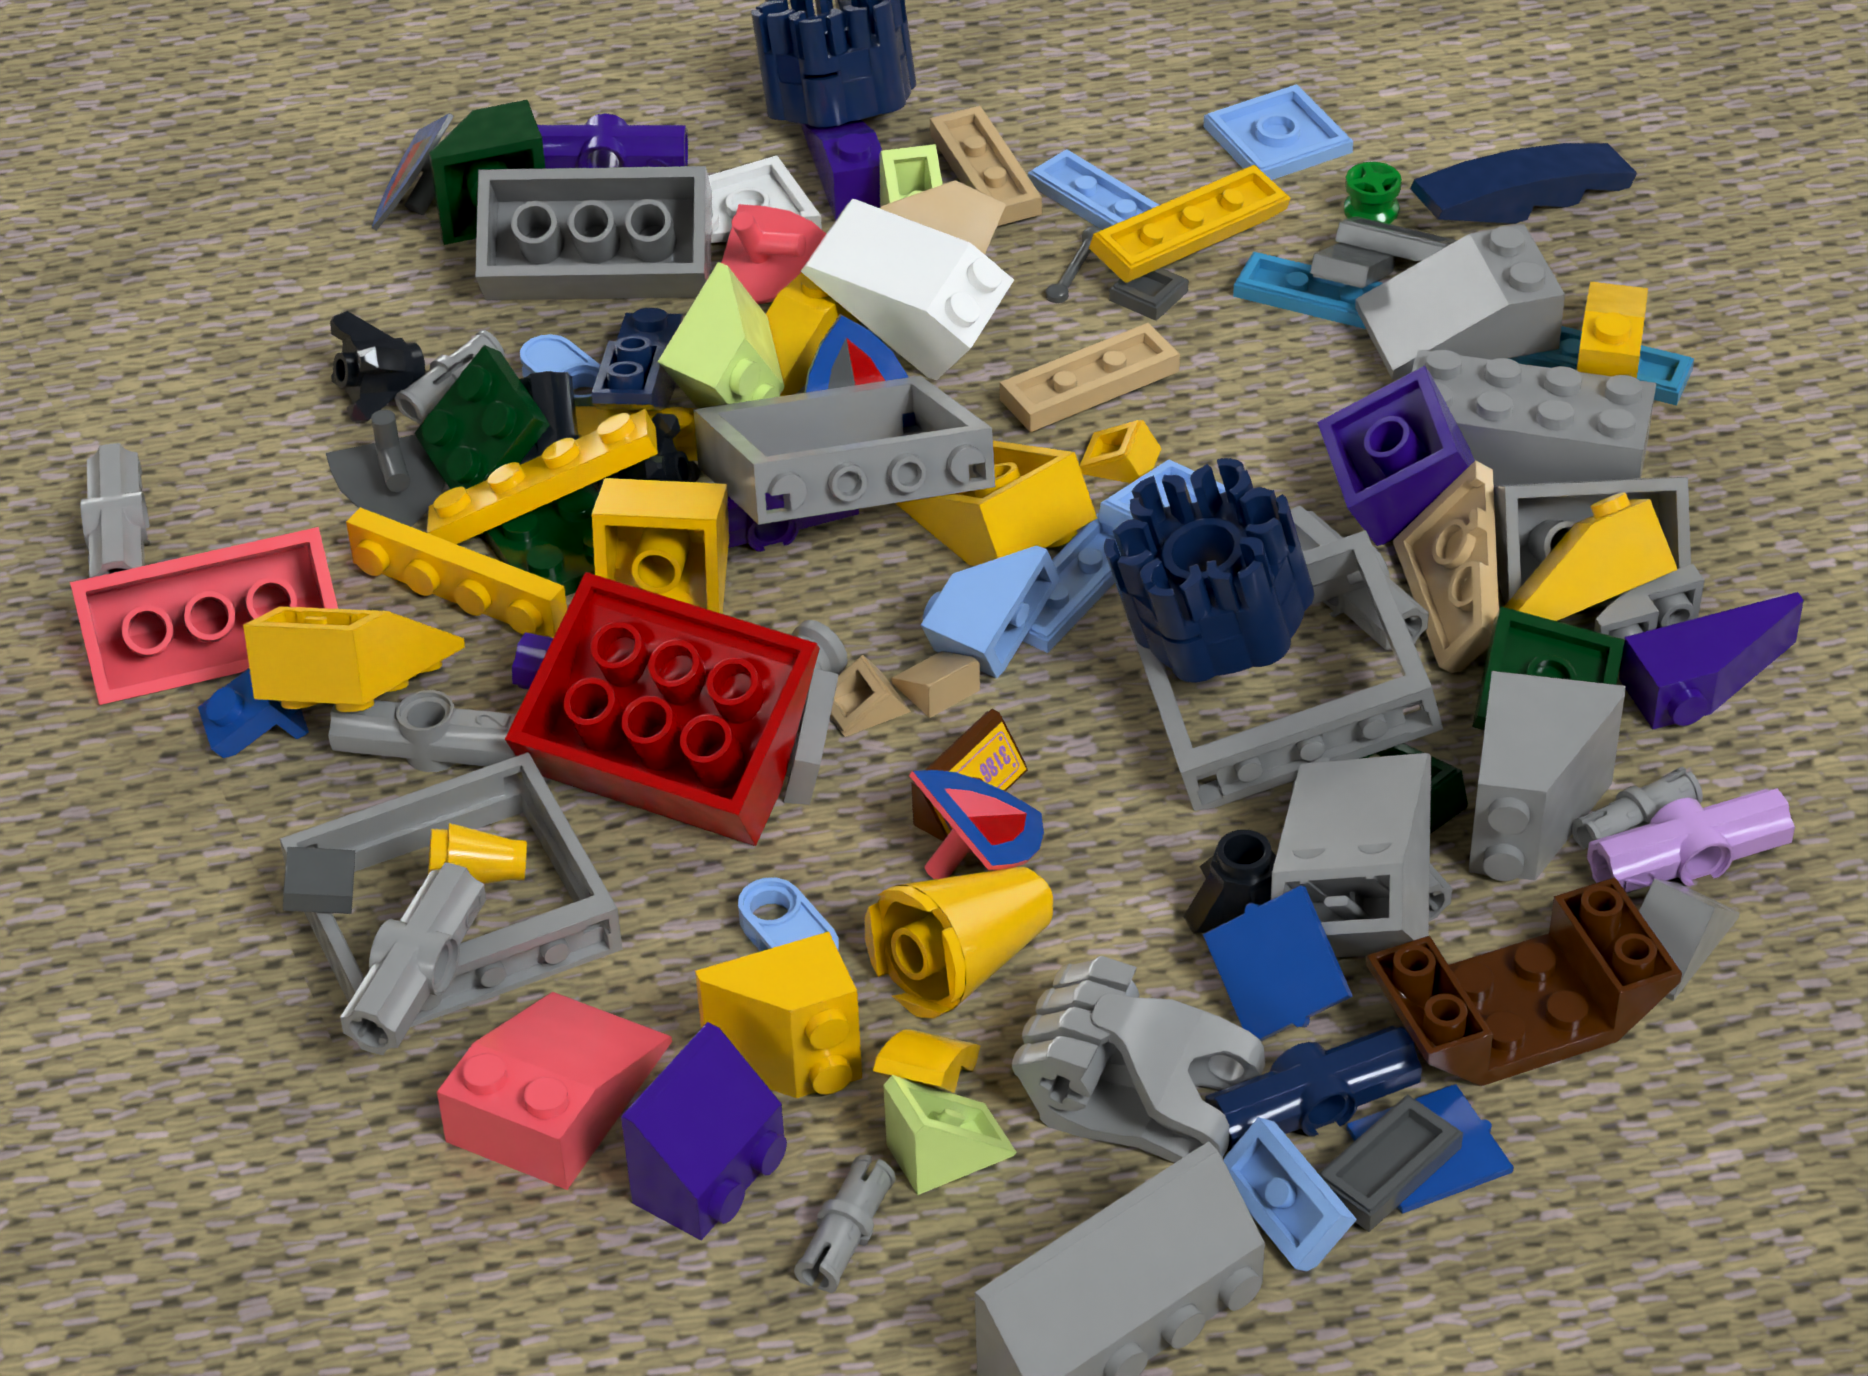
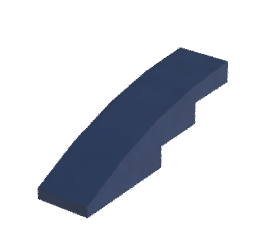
(1514, 181)

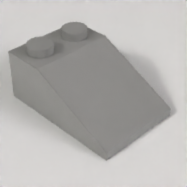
(1475, 298)

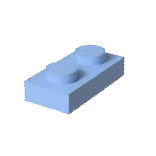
(1287, 1195)

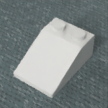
(908, 284)

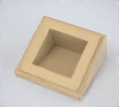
(939, 681)
(864, 698)

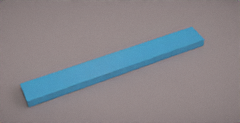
(1293, 288)

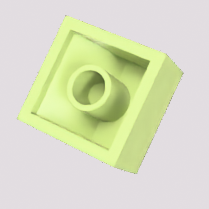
(724, 346)

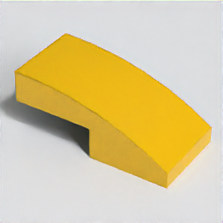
(926, 1059)

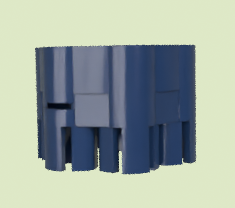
(833, 63)
(1211, 578)

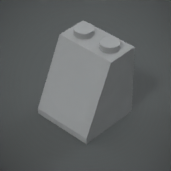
(1540, 768)

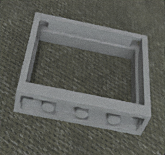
(844, 448)
(1336, 729)
(505, 956)

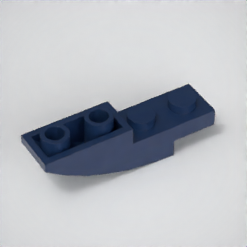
(630, 366)

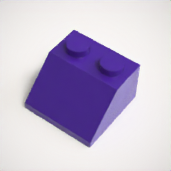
(1395, 453)
(702, 1135)

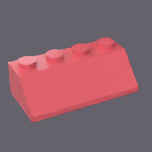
(187, 614)

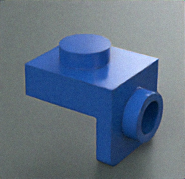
(237, 719)

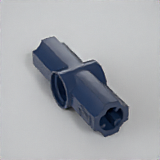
(1321, 1086)

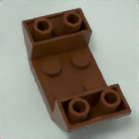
(1533, 998)

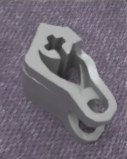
(1130, 1064)

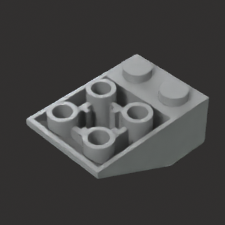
(1361, 849)

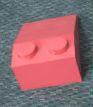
(547, 1086)

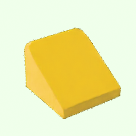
(1121, 452)

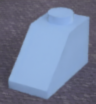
(991, 607)

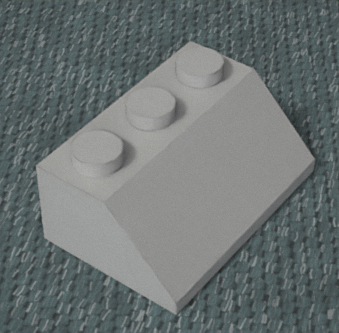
(1538, 515)

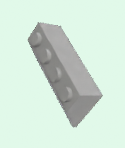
(1126, 1279)

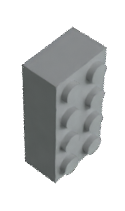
(593, 233)
(1544, 420)

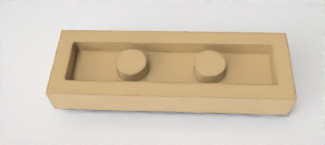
(985, 162)
(1089, 377)

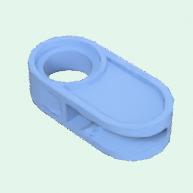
(560, 355)
(798, 923)

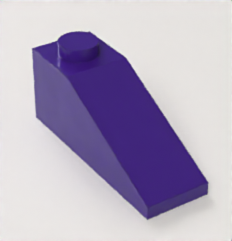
(846, 162)
(1701, 663)

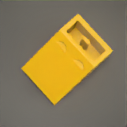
(339, 655)

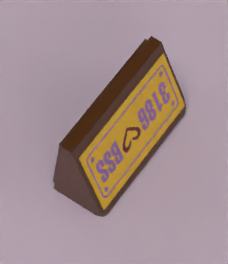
(981, 753)

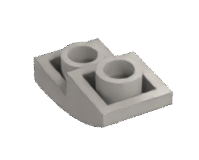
(1654, 604)

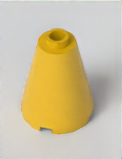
(953, 933)

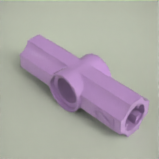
(1692, 840)

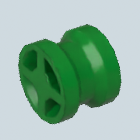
(1373, 192)

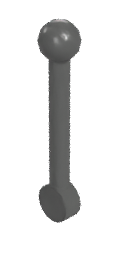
(1059, 292)

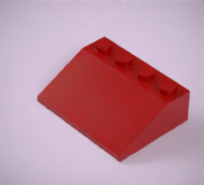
(667, 707)

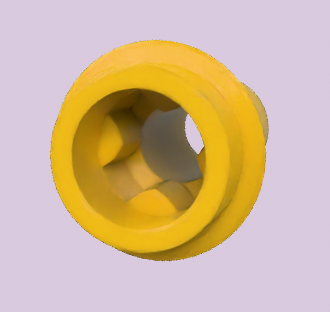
(484, 855)

